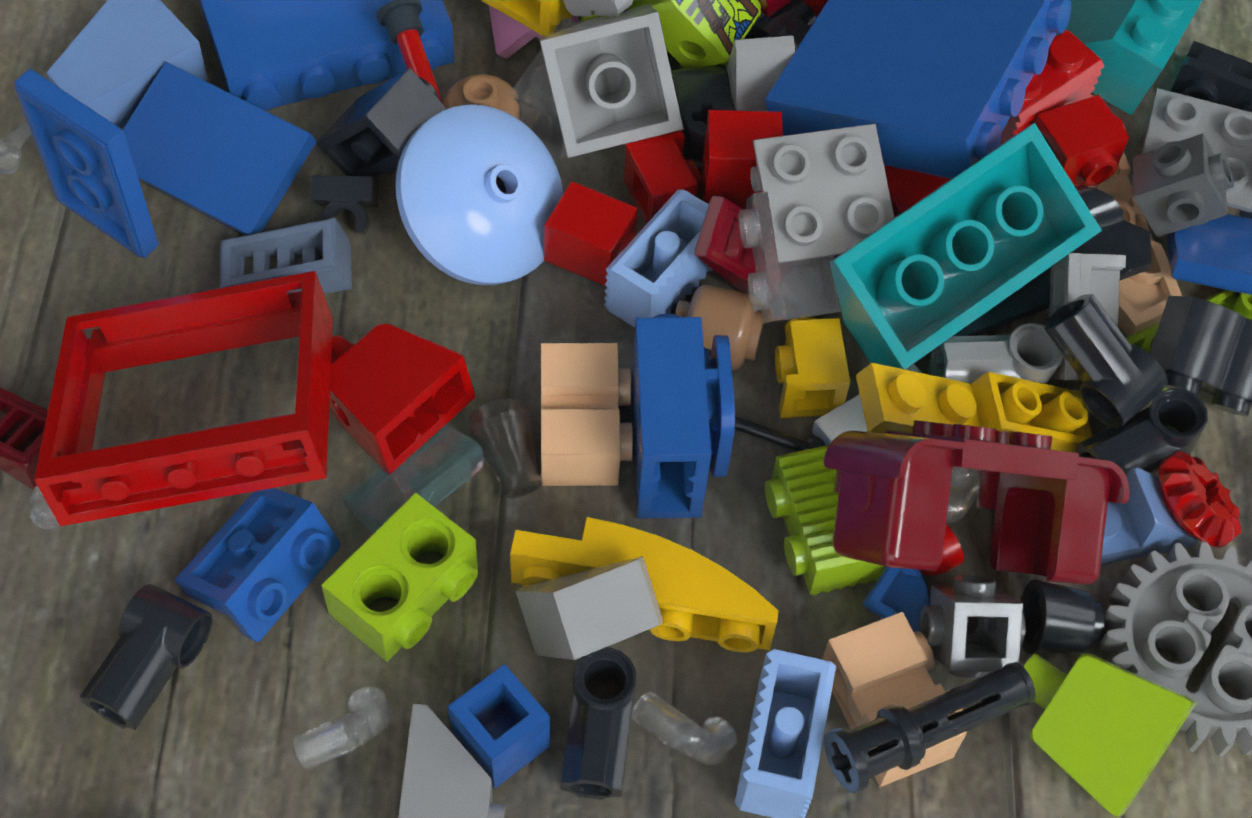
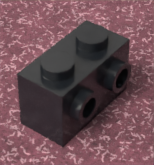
(379, 124)

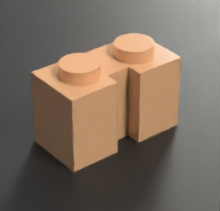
(581, 414)
(882, 668)

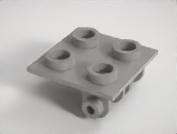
(1224, 127)
(822, 190)

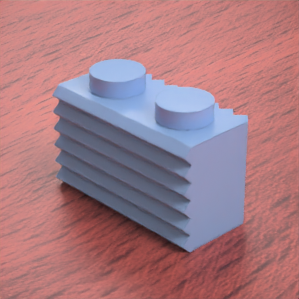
(658, 262)
(785, 735)

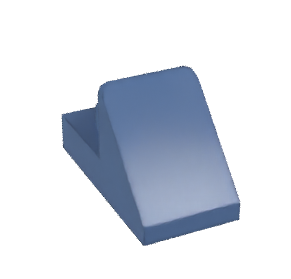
(1141, 523)

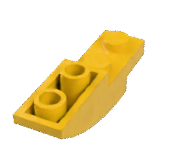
(997, 401)
(691, 590)

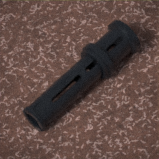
(905, 733)

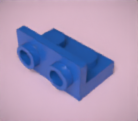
(261, 560)

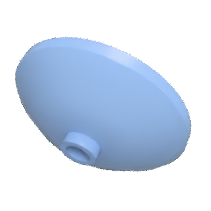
(453, 200)

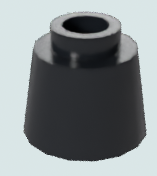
(1059, 618)

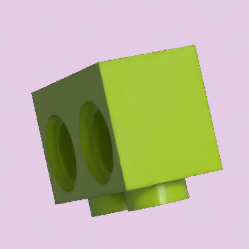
(388, 569)

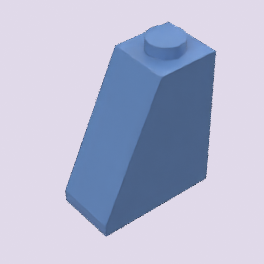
(122, 54)

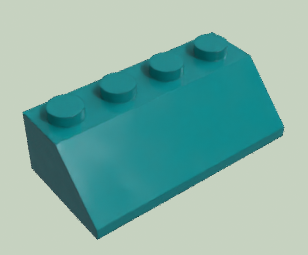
(1131, 40)
(960, 251)

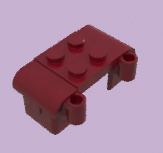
(1044, 499)

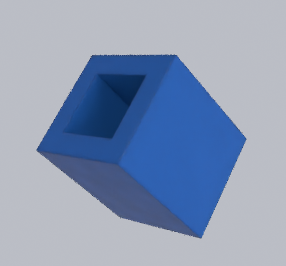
(500, 725)

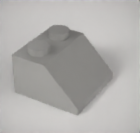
(611, 81)

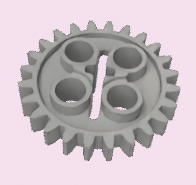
(1154, 614)

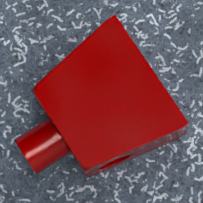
(395, 391)

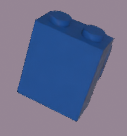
(679, 414)

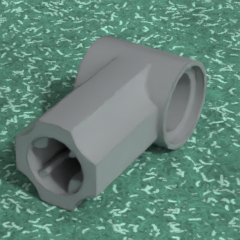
(1023, 355)

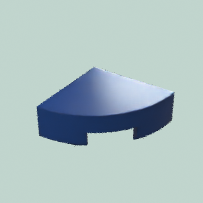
(899, 592)

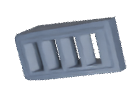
(305, 239)

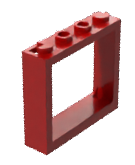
(198, 464)

